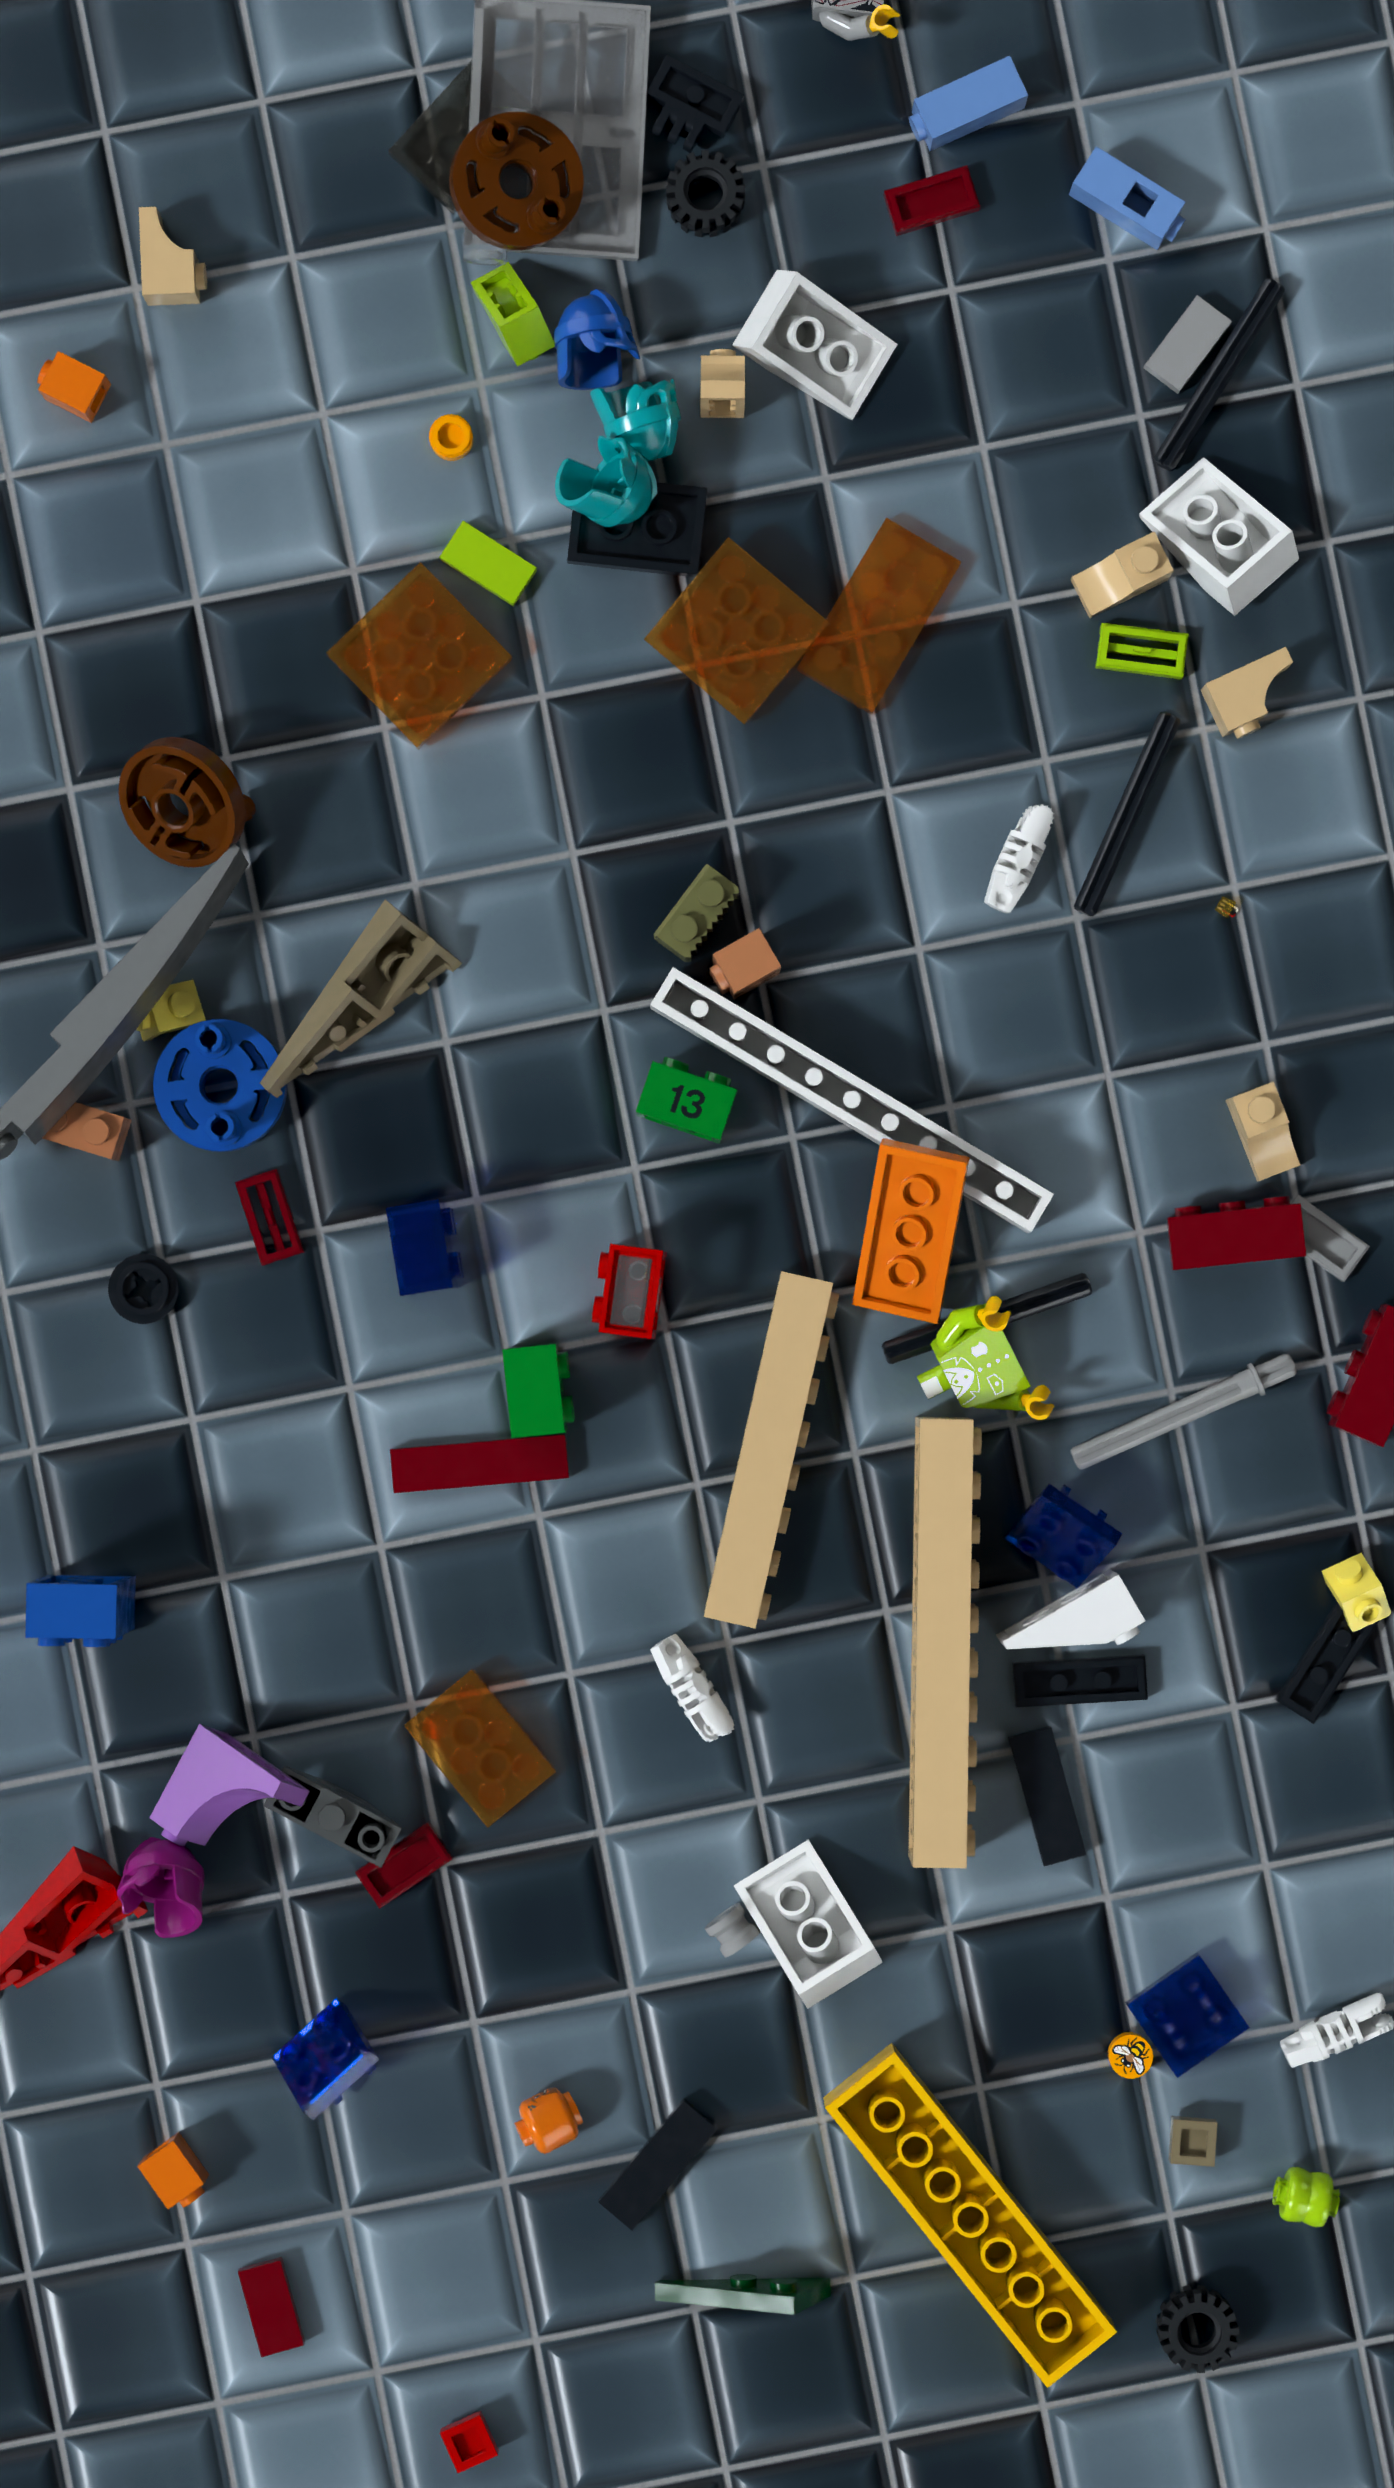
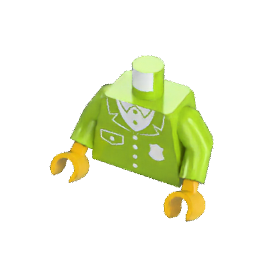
(981, 1364)

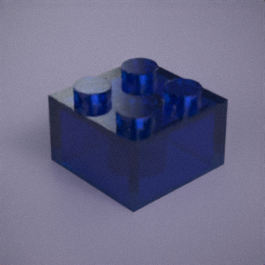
(424, 1248)

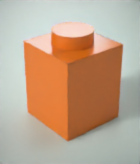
(73, 386)
(174, 2172)

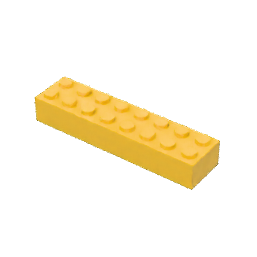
(969, 2215)

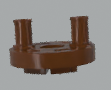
(499, 145)
(206, 787)

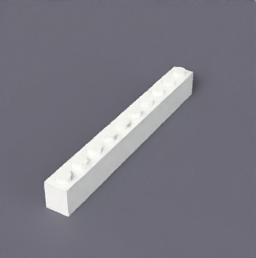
(842, 1093)

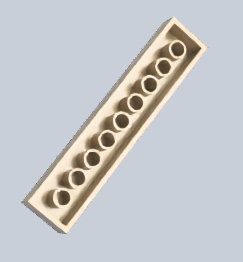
(941, 1642)

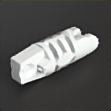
(1019, 858)
(691, 1687)
(1338, 2031)

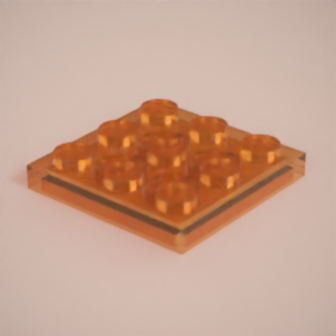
(736, 631)
(419, 655)

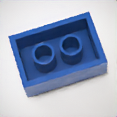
(80, 1608)

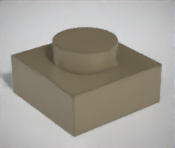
(1193, 2141)

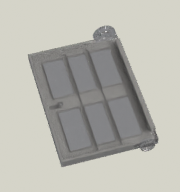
(586, 75)

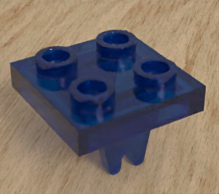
(1064, 1535)
(1187, 2015)
(325, 2059)

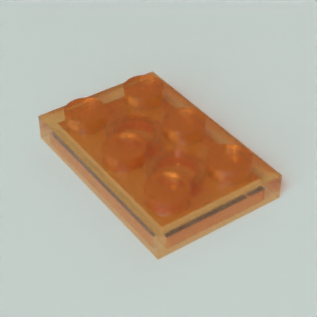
(480, 1747)

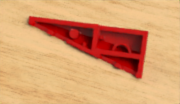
(62, 1913)

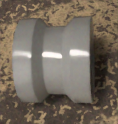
(732, 1930)

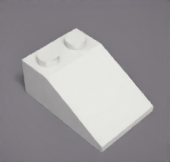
(814, 343)
(1221, 535)
(1085, 1616)
(808, 1924)

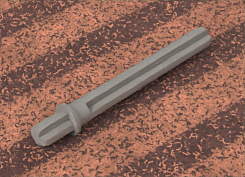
(1186, 1410)

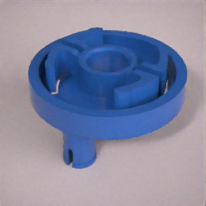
(212, 1047)

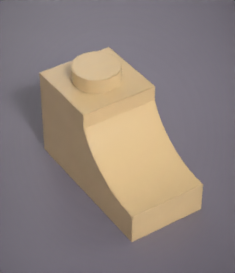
(167, 271)
(722, 384)
(1123, 575)
(1239, 696)
(1264, 1130)

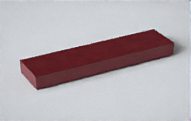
(479, 1463)

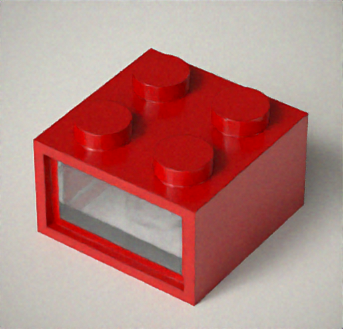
(630, 1291)

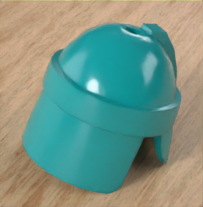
(640, 417)
(614, 491)

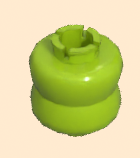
(1306, 2197)

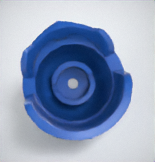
(591, 342)

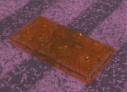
(879, 616)

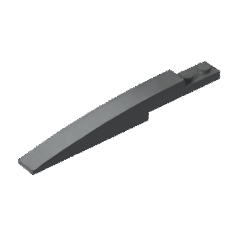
(117, 1006)

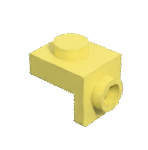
(174, 1011)
(1357, 1592)

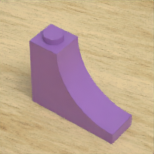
(213, 1782)

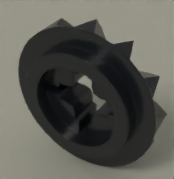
(124, 1281)

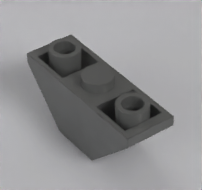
(339, 1818)

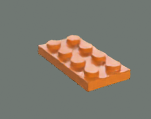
(910, 1230)

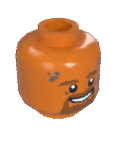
(548, 2120)

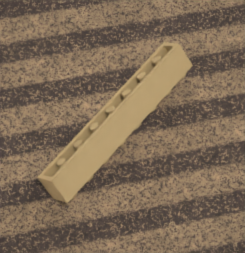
(768, 1450)

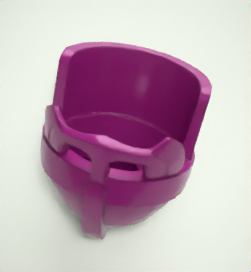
(168, 1878)

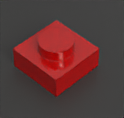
(469, 2441)

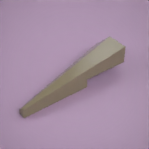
(377, 974)

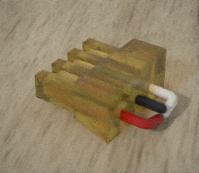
(1226, 906)

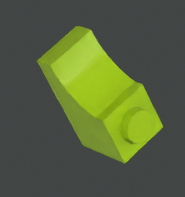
(513, 314)

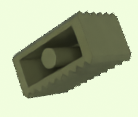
(697, 913)

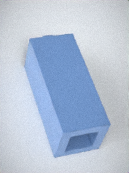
(968, 104)
(1128, 199)

